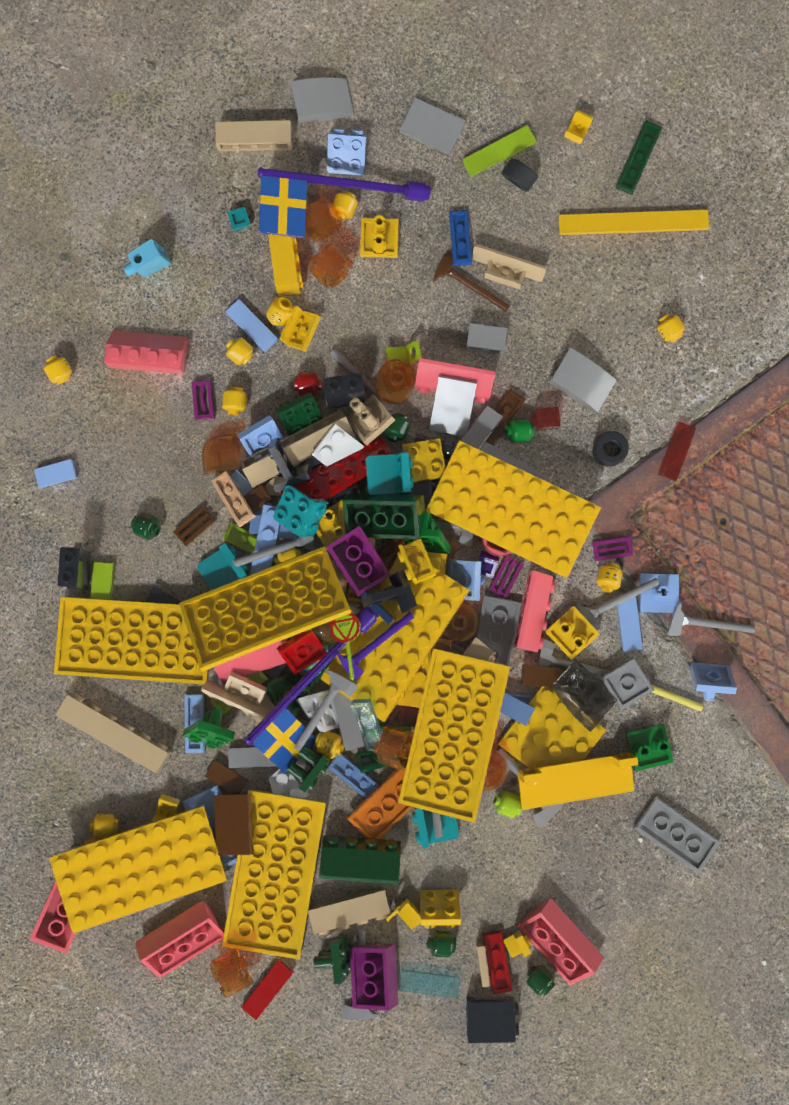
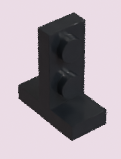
(287, 472)
(399, 590)

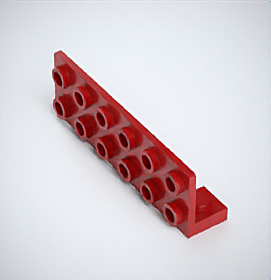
(332, 479)

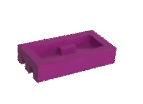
(204, 416)
(605, 542)
(513, 562)

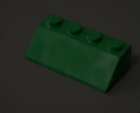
(385, 515)
(360, 859)

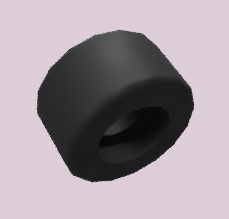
(519, 174)
(619, 440)

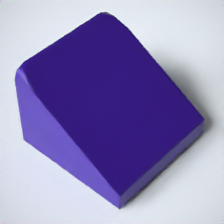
(488, 564)

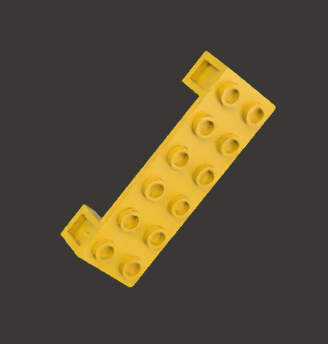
(576, 780)

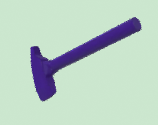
(372, 646)

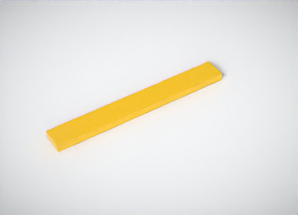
(633, 222)

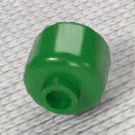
(519, 430)

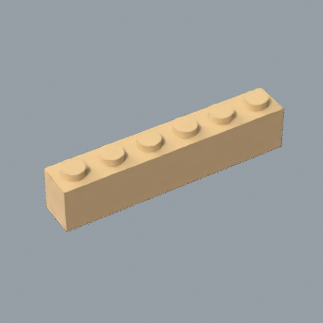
(298, 447)
(113, 733)

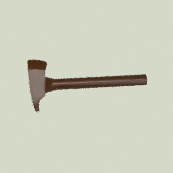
(446, 268)

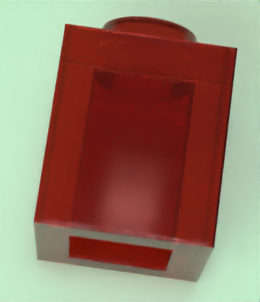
(546, 419)

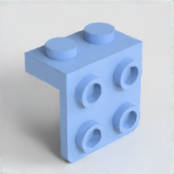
(346, 151)

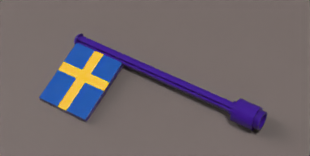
(285, 194)
(279, 728)

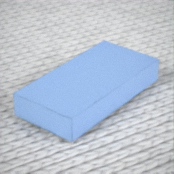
(55, 473)

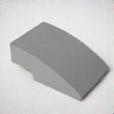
(321, 99)
(583, 380)

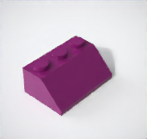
(358, 561)
(374, 976)

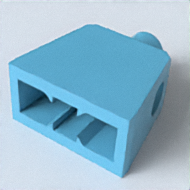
(147, 259)

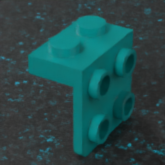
(389, 474)
(299, 512)
(219, 567)
(426, 827)

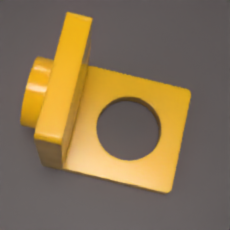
(408, 914)

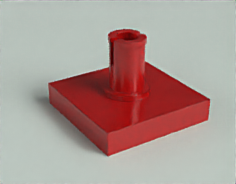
(302, 651)

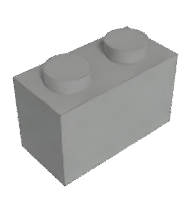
(486, 338)

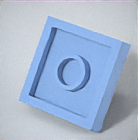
(259, 435)
(467, 574)
(661, 597)
(712, 679)

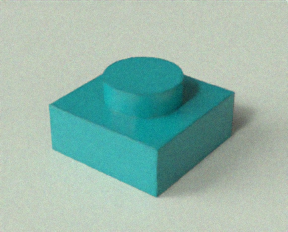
(239, 219)

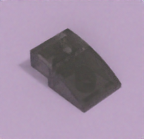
(583, 695)

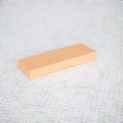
(233, 498)

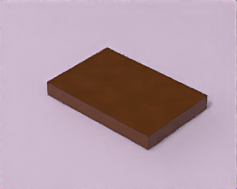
(234, 824)

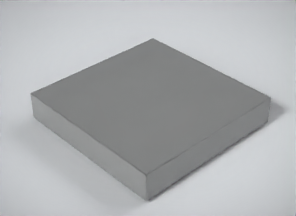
(627, 683)

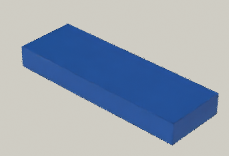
(460, 238)

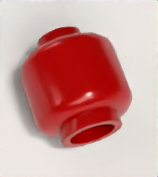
(307, 382)

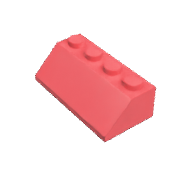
(146, 352)
(429, 371)
(533, 611)
(252, 662)
(53, 924)
(180, 939)
(561, 942)

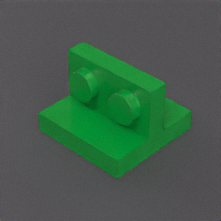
(432, 537)

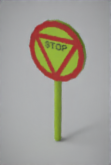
(346, 630)

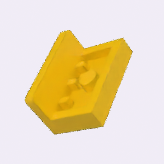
(299, 329)
(417, 561)

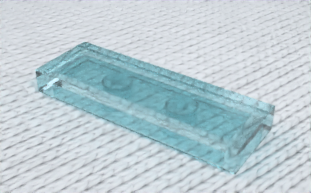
(367, 722)
(429, 983)

